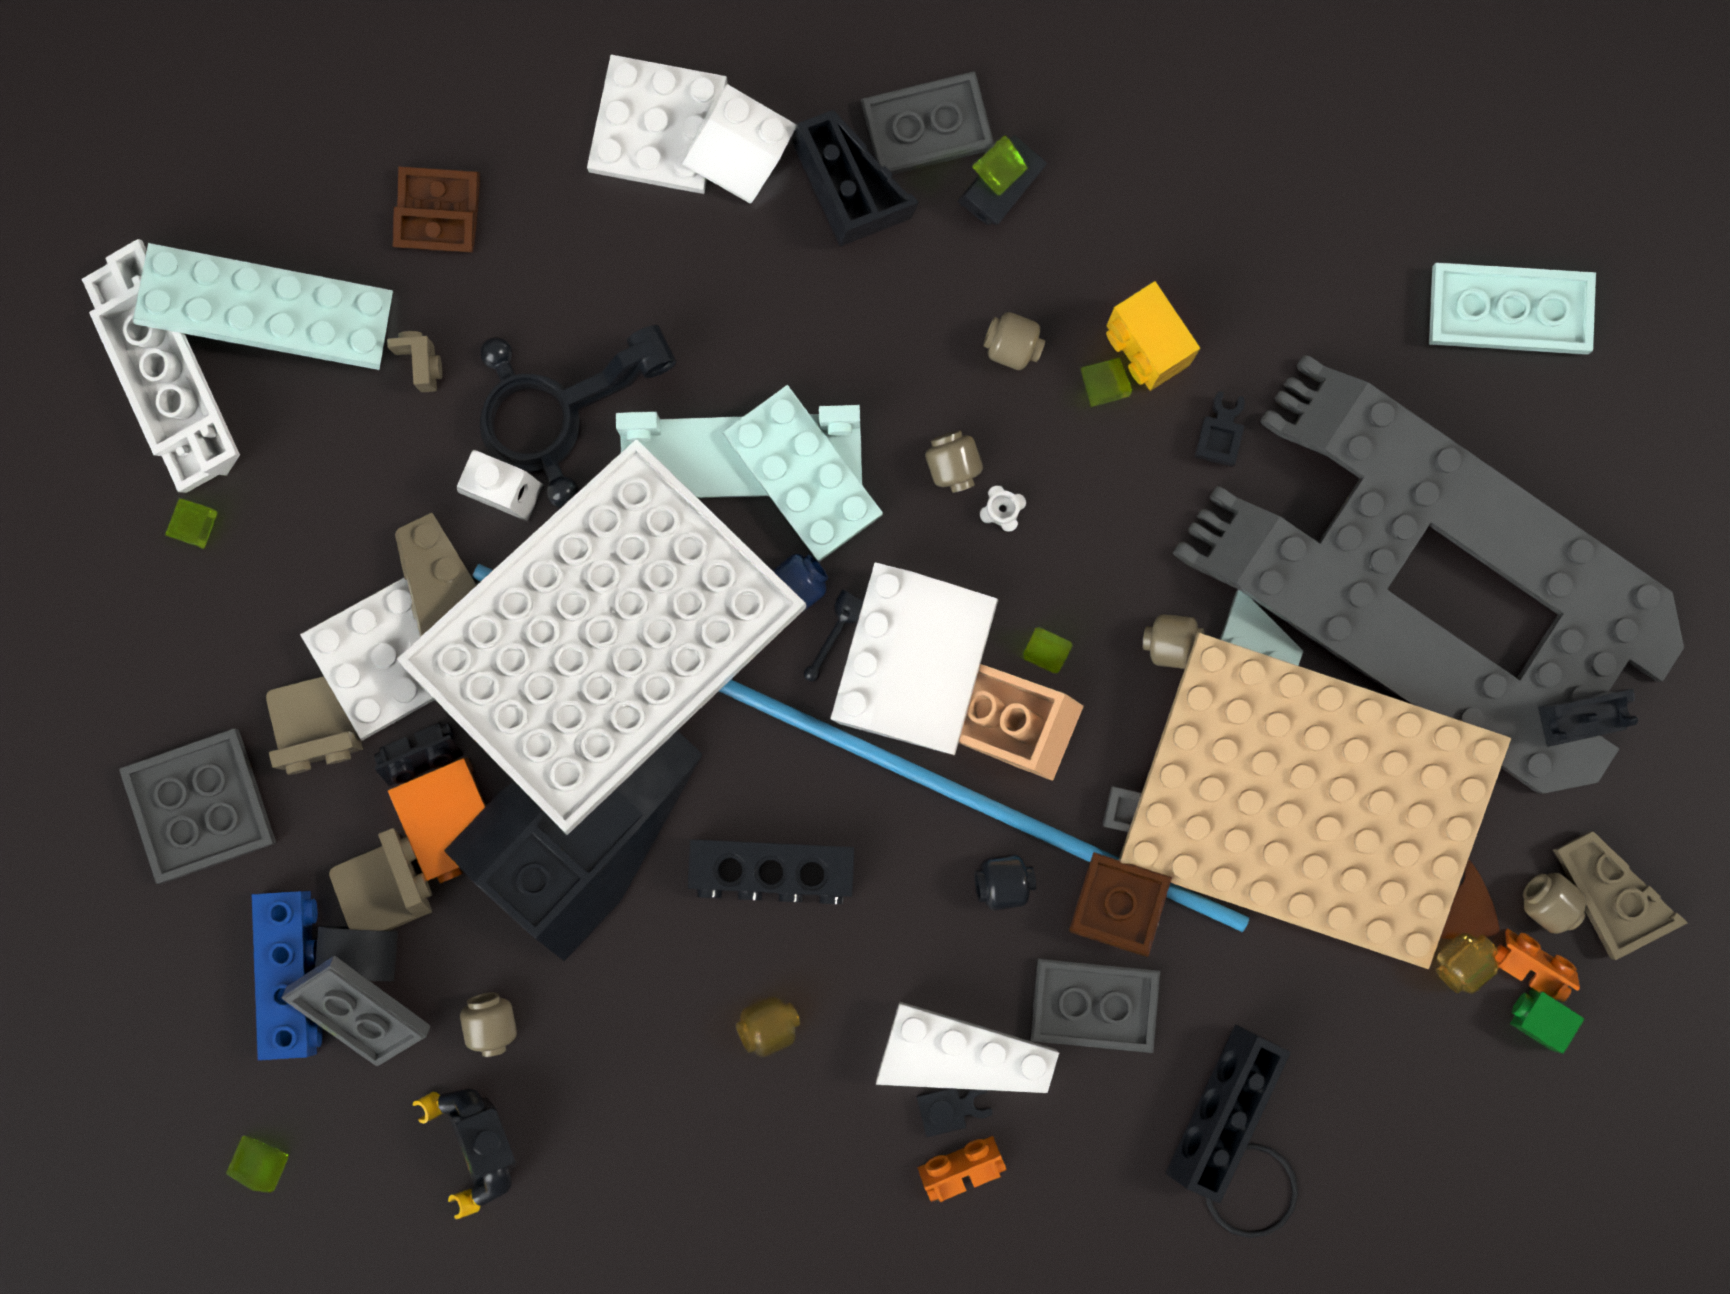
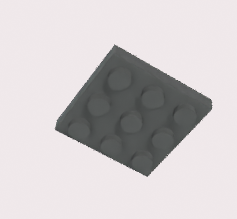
(197, 806)

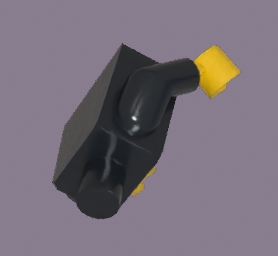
(481, 1144)

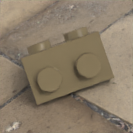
(309, 726)
(382, 886)

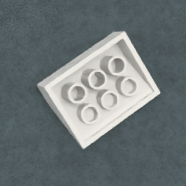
(914, 659)

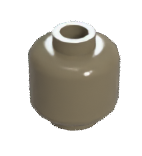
(1013, 341)
(954, 461)
(1171, 640)
(1554, 902)
(488, 1024)

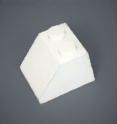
(738, 143)

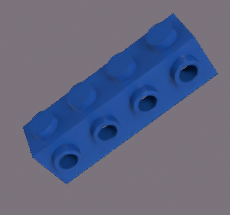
(282, 956)

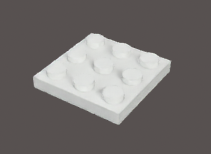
(650, 122)
(360, 656)

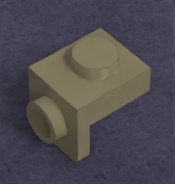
(425, 364)

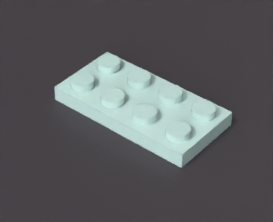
(1512, 308)
(802, 473)

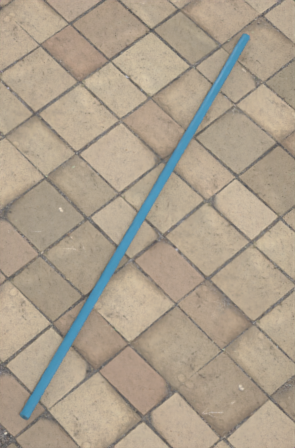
(950, 789)

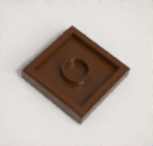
(1120, 904)

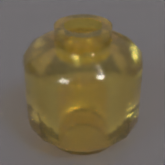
(1467, 963)
(767, 1026)

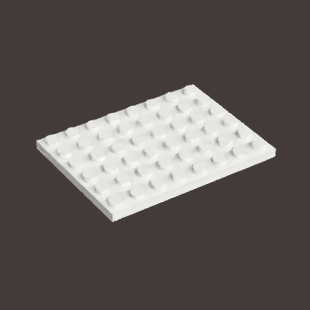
(601, 635)

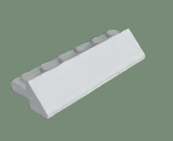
(159, 377)

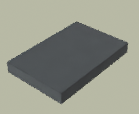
(928, 123)
(1095, 1005)
(355, 1011)

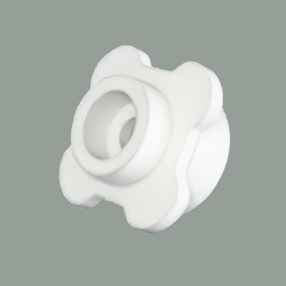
(1006, 519)

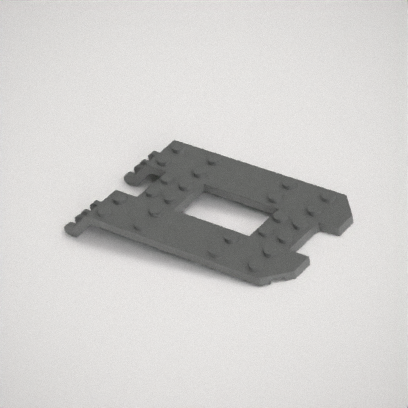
(1422, 480)

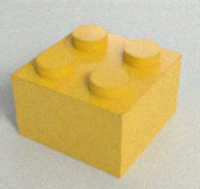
(1151, 337)

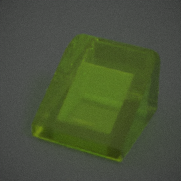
(1000, 165)
(1106, 382)
(191, 523)
(1047, 650)
(257, 1165)

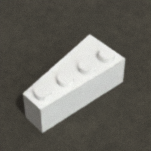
(953, 1053)

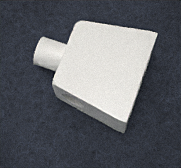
(499, 485)

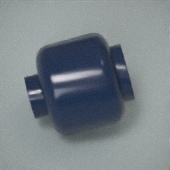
(804, 577)

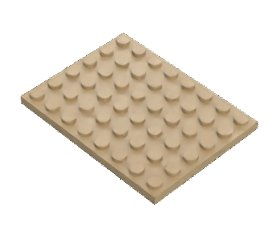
(1314, 800)

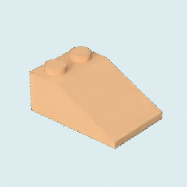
(1019, 722)

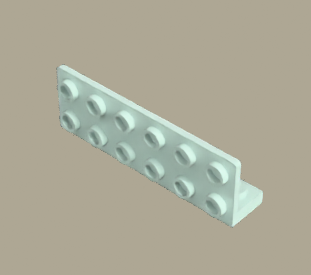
(706, 460)

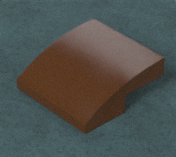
(436, 209)

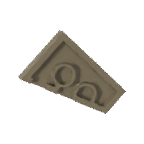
(432, 570)
(1617, 900)

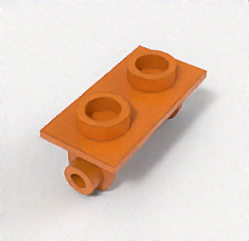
(1551, 973)
(944, 1174)

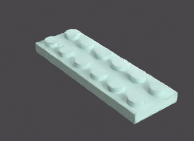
(262, 306)

